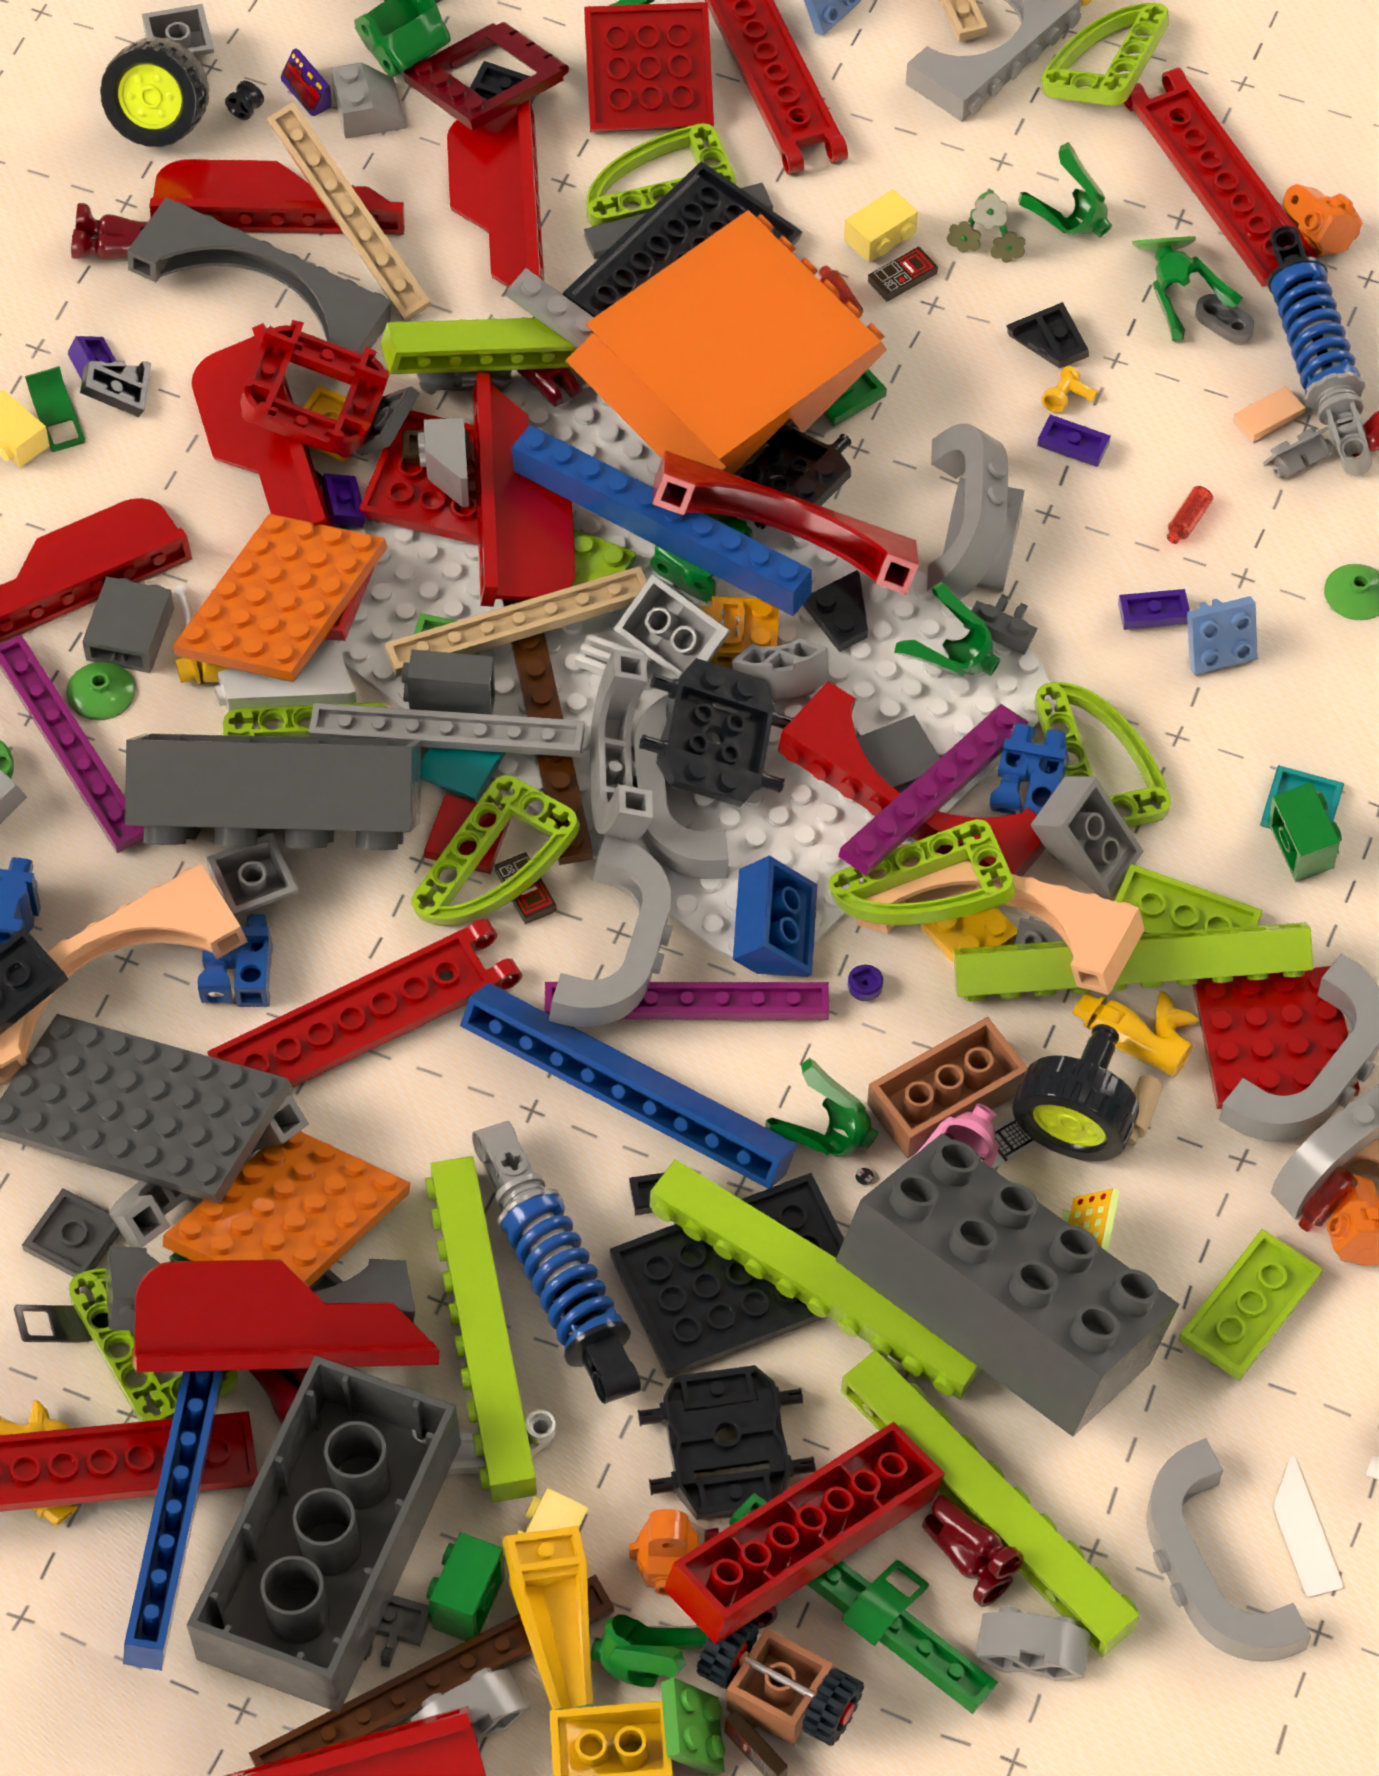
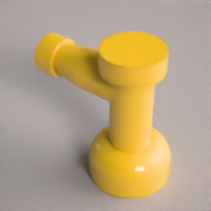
(1056, 399)

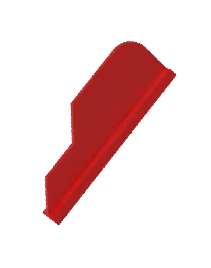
(498, 189)
(261, 197)
(280, 461)
(520, 524)
(73, 562)
(261, 1319)
(424, 1747)

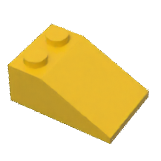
(610, 1741)

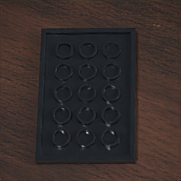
(710, 1306)

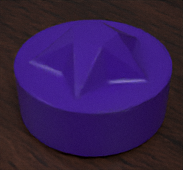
(865, 982)

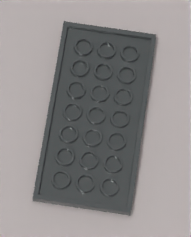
(140, 1107)

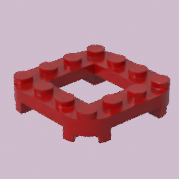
(288, 345)

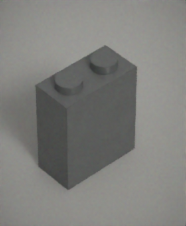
(128, 624)
(449, 682)

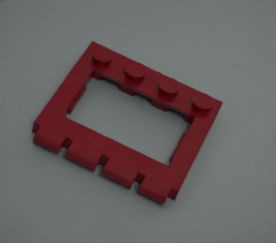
(466, 105)

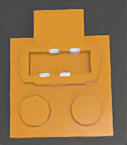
(749, 622)

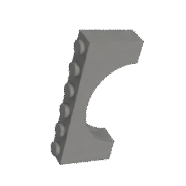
(966, 82)

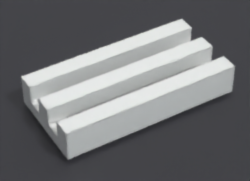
(601, 650)

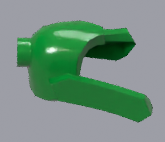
(1088, 202)
(1176, 267)
(966, 656)
(844, 1113)
(640, 1652)

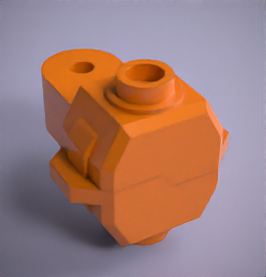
(1323, 220)
(1356, 1225)
(660, 1543)

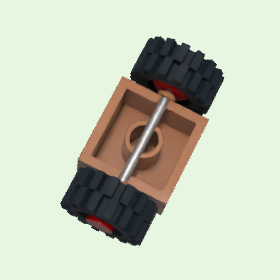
(781, 1685)

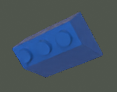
(775, 919)

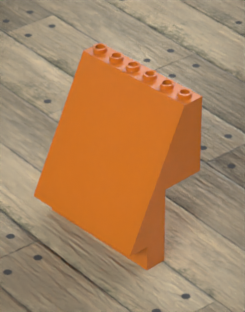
(726, 347)

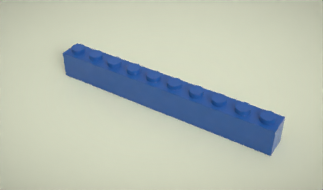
(691, 537)
(629, 1086)
(172, 1519)

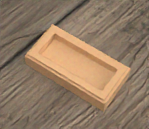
(1269, 414)

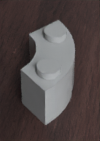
(788, 668)
(1033, 1644)
(492, 1700)

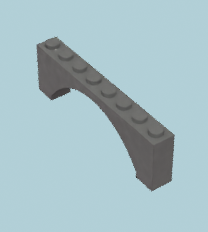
(186, 239)
(379, 1282)

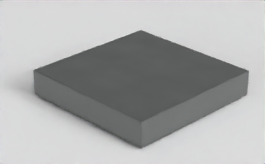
(389, 419)
(899, 752)
(72, 1234)

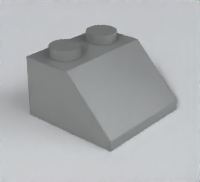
(182, 25)
(366, 100)
(444, 454)
(251, 875)

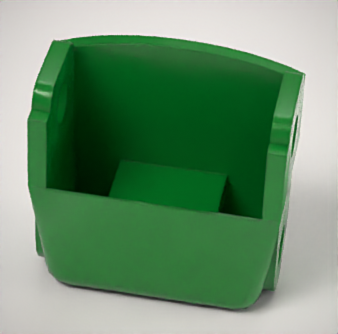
(402, 33)
(688, 576)

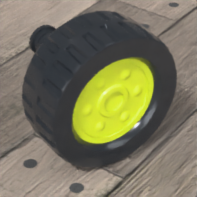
(154, 92)
(1077, 1102)

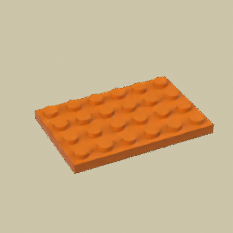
(280, 597)
(293, 1206)

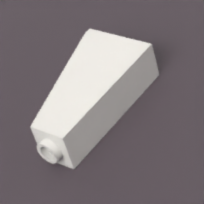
(320, 681)

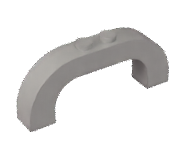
(985, 467)
(615, 804)
(678, 848)
(607, 1000)
(1293, 1116)
(1326, 1150)
(143, 1207)
(1231, 1630)

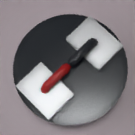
(864, 1176)

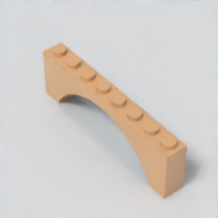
(179, 912)
(1094, 928)

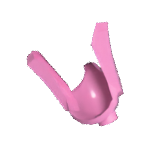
(972, 1129)

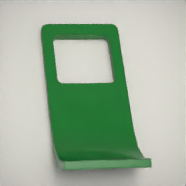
(53, 404)
(881, 1604)

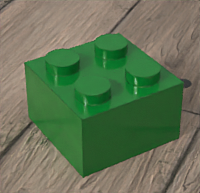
(1304, 831)
(466, 1587)

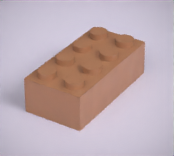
(946, 1082)

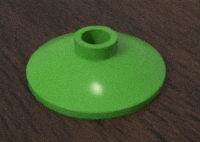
(1155, 244)
(1349, 599)
(100, 701)

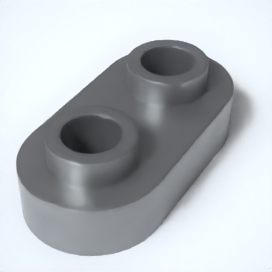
(1227, 321)

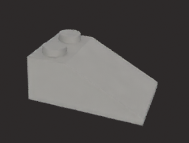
(997, 573)
(670, 627)
(1087, 834)

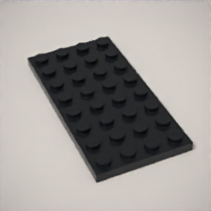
(671, 228)

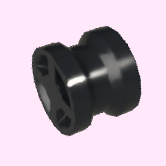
(244, 100)

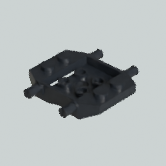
(808, 465)
(687, 757)
(716, 1400)

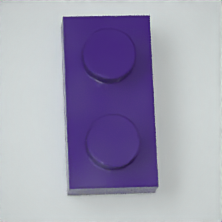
(1073, 440)
(343, 500)
(1153, 609)

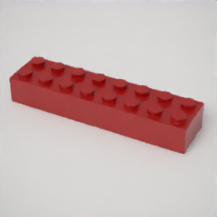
(803, 1532)

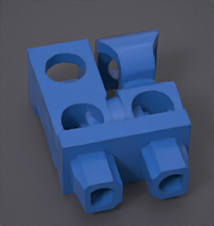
(1029, 762)
(17, 898)
(251, 968)

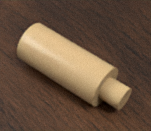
(1147, 1092)

